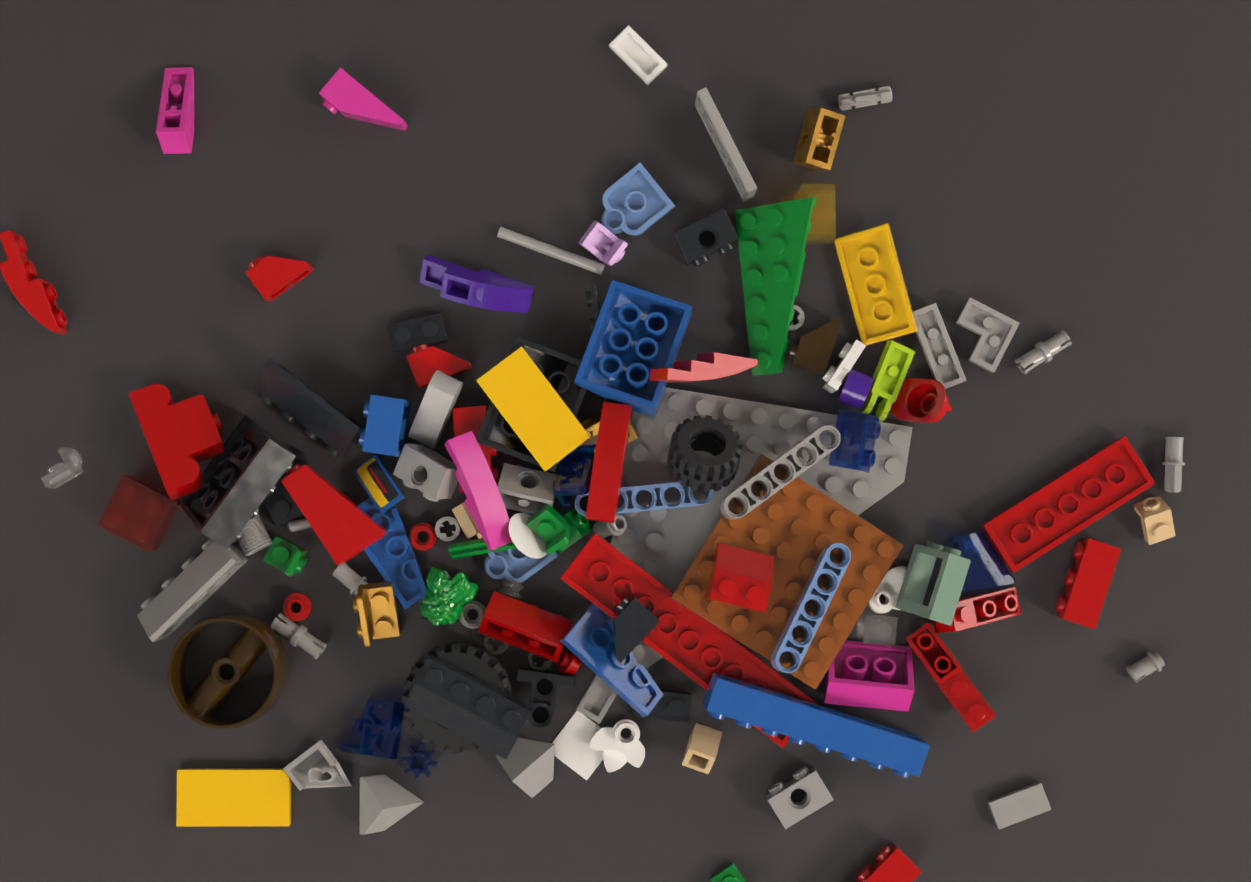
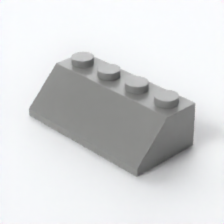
(190, 589)

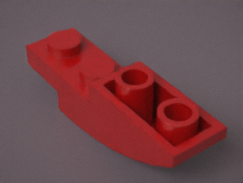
(33, 294)
(950, 677)

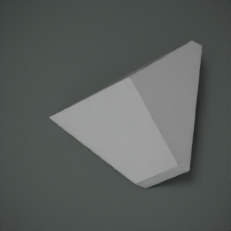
(530, 765)
(316, 769)
(383, 803)

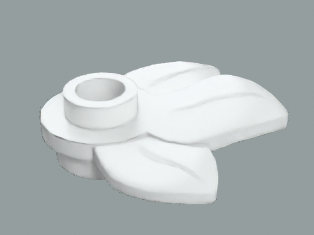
(890, 588)
(619, 749)

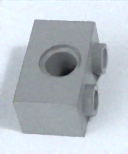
(427, 472)
(526, 488)
(815, 796)

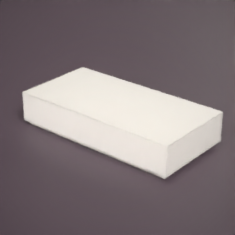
(638, 55)

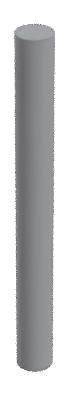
(551, 250)

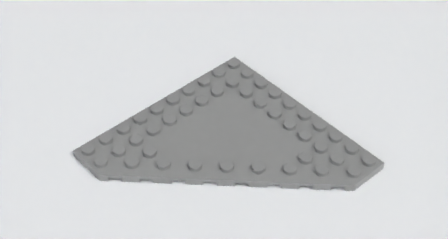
(670, 539)

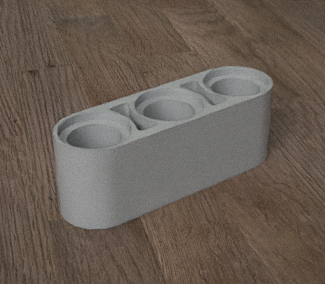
(435, 409)

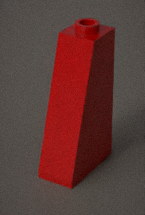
(332, 515)

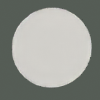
(525, 538)

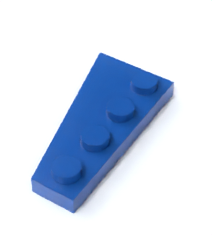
(395, 556)
(594, 645)

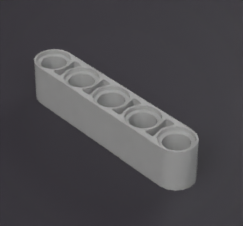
(793, 469)

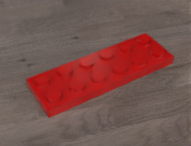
(1068, 504)

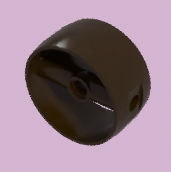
(216, 686)

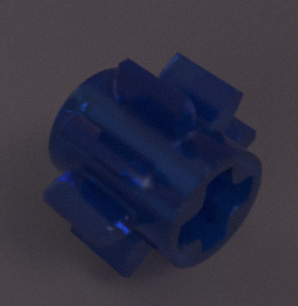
(419, 768)

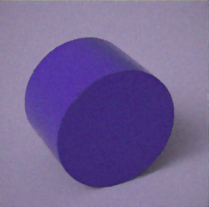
(855, 389)

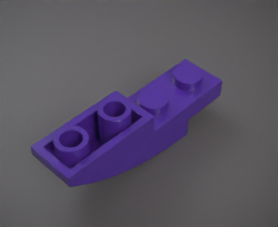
(476, 289)

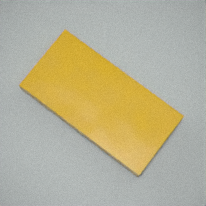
(875, 285)
(533, 409)
(233, 797)

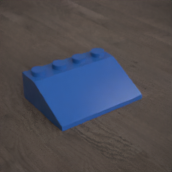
(629, 339)

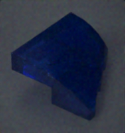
(986, 566)
(377, 730)

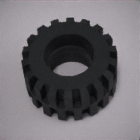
(706, 436)

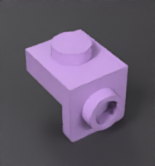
(603, 244)

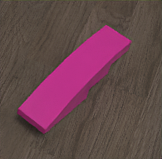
(480, 489)

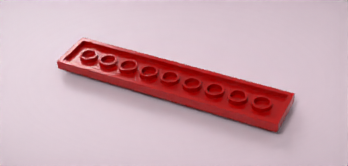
(681, 636)

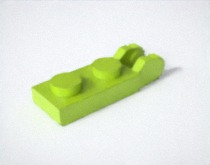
(888, 378)

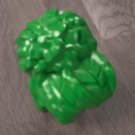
(446, 596)

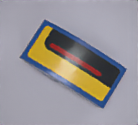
(378, 484)

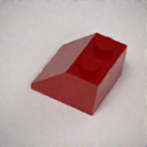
(740, 578)

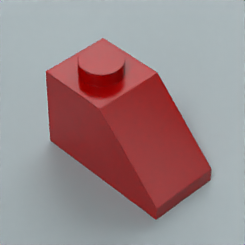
(276, 275)
(427, 360)

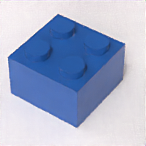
(385, 425)

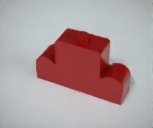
(177, 436)

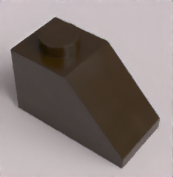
(815, 348)

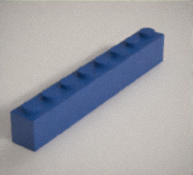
(816, 725)

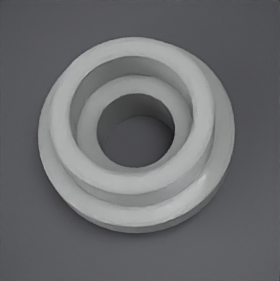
(466, 621)

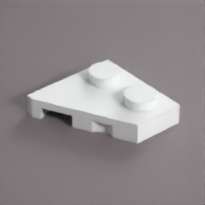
(848, 356)

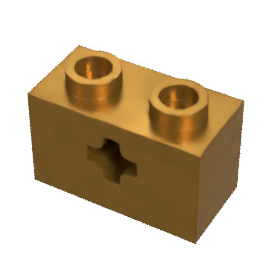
(818, 139)

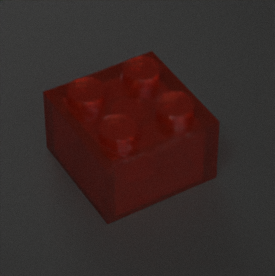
(139, 513)

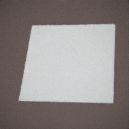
(574, 743)

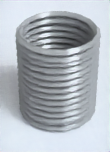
(254, 537)

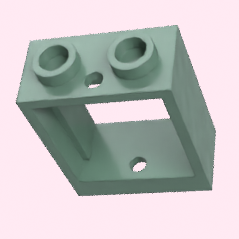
(947, 586)

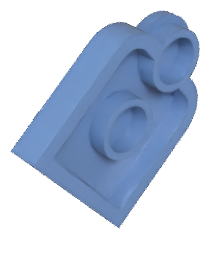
(634, 203)
(514, 564)

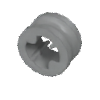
(800, 318)
(443, 536)

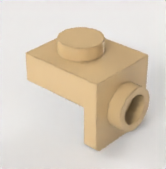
(1155, 519)

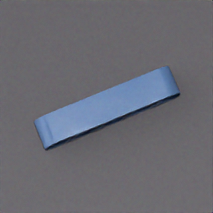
(658, 501)
(820, 597)

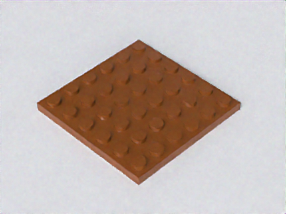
(794, 530)

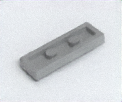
(938, 346)

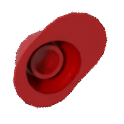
(921, 401)

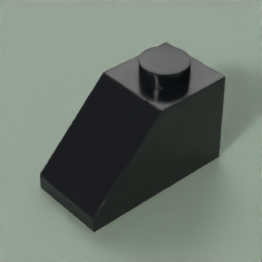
(631, 625)

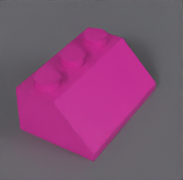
(871, 676)

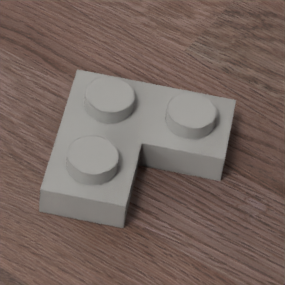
(994, 332)

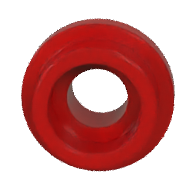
(414, 540)
(305, 607)
(568, 662)

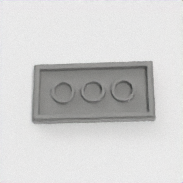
(725, 145)

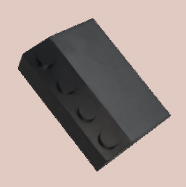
(560, 372)
(237, 482)

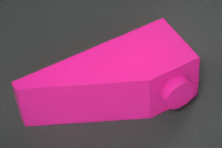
(356, 102)
(176, 111)

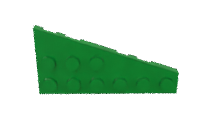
(771, 270)

